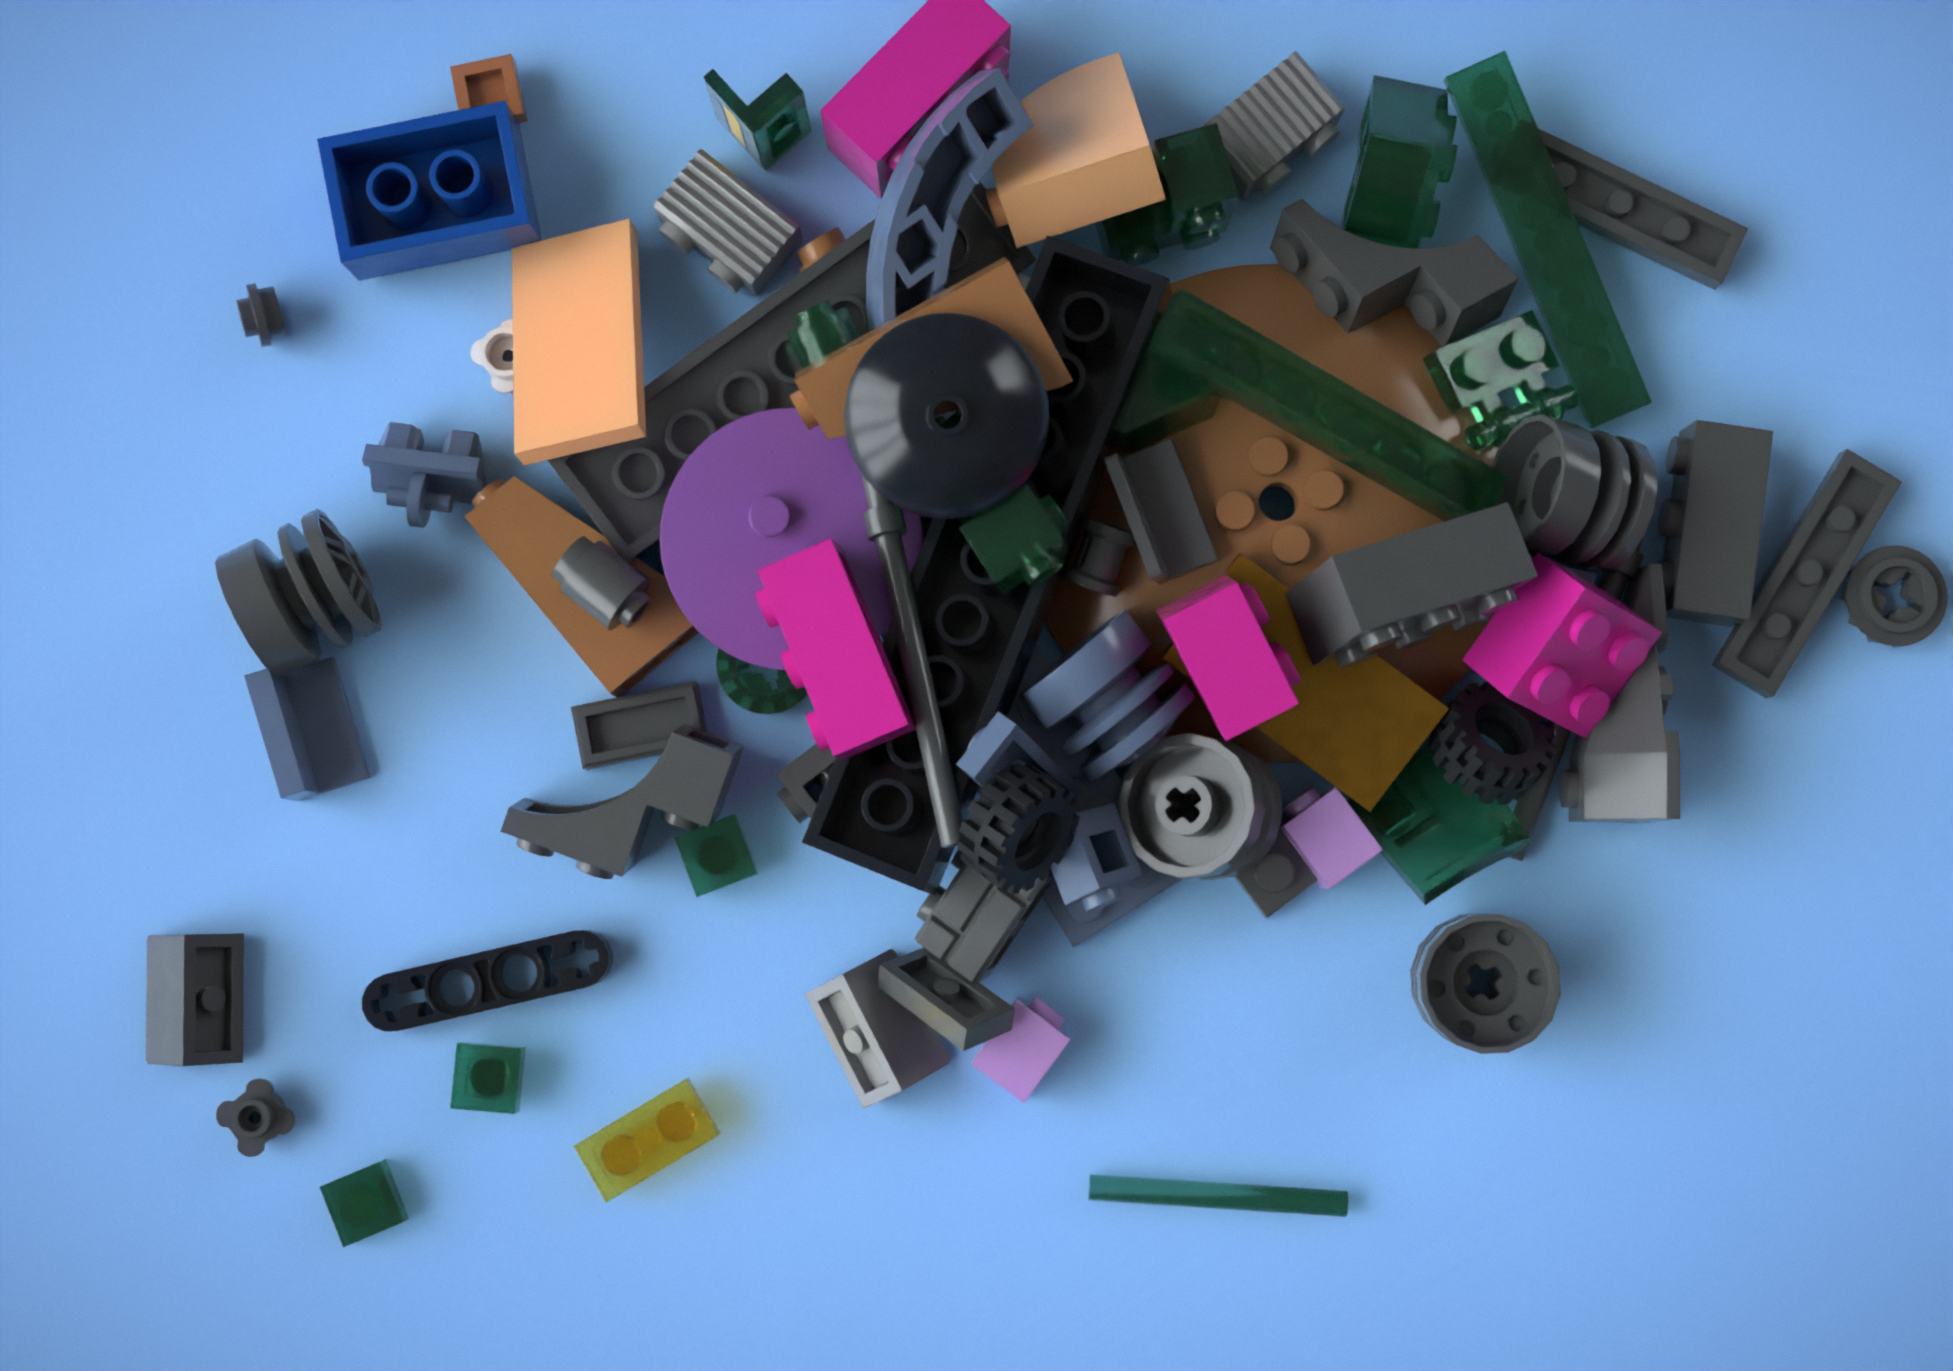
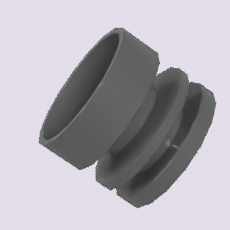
(1577, 491)
(289, 598)
(1522, 985)

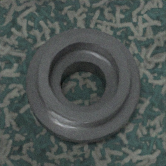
(261, 314)

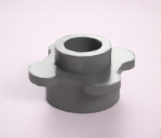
(274, 1120)

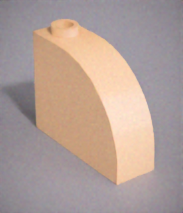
(1079, 159)

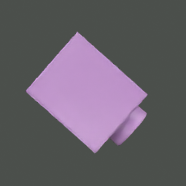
(1328, 835)
(1026, 1052)

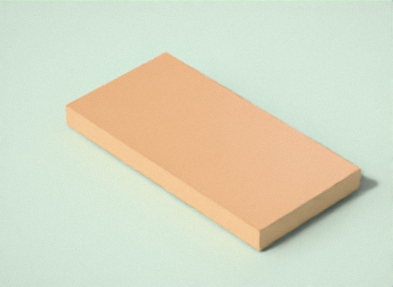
(577, 343)

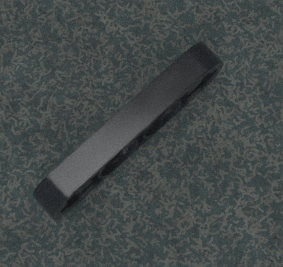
(488, 980)

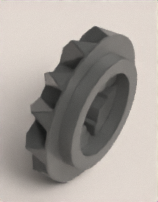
(1921, 588)

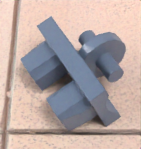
(425, 478)

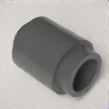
(603, 583)

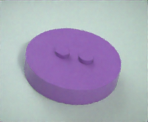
(755, 499)

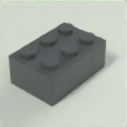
(1411, 586)

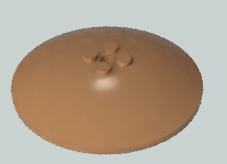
(1244, 454)

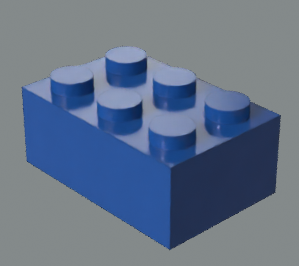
(429, 190)

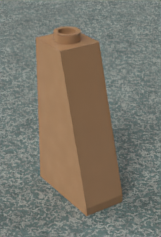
(988, 294)
(530, 538)

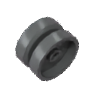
(1203, 774)

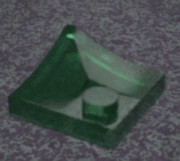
(1435, 831)

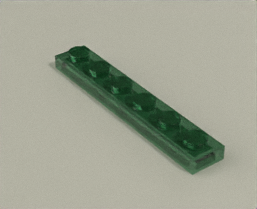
(1547, 239)
(1322, 410)

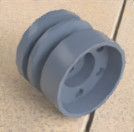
(1108, 696)

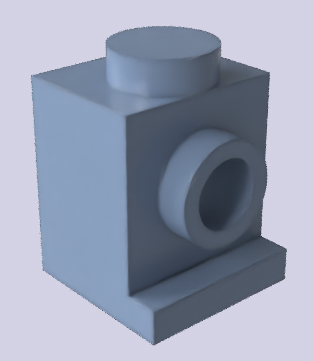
(1096, 860)

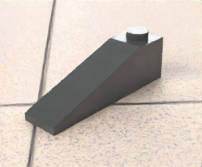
(1628, 760)

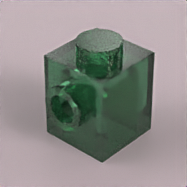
(1019, 539)

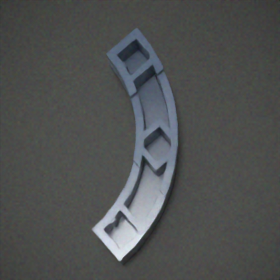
(928, 191)

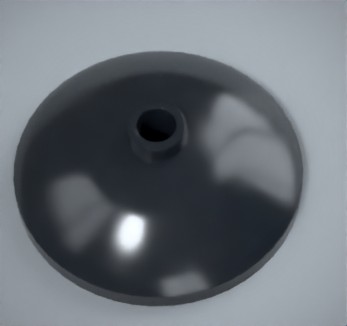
(934, 467)

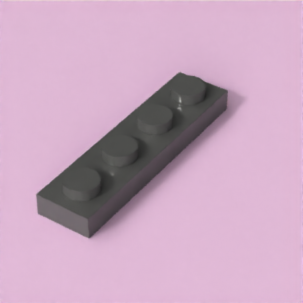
(1645, 215)
(1807, 573)

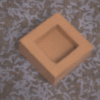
(488, 83)

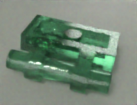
(1491, 363)

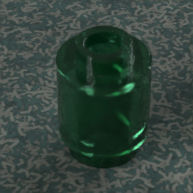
(821, 332)

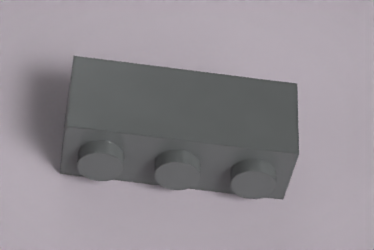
(1713, 521)

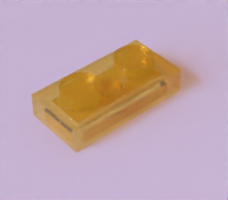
(647, 1139)

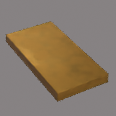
(1350, 722)

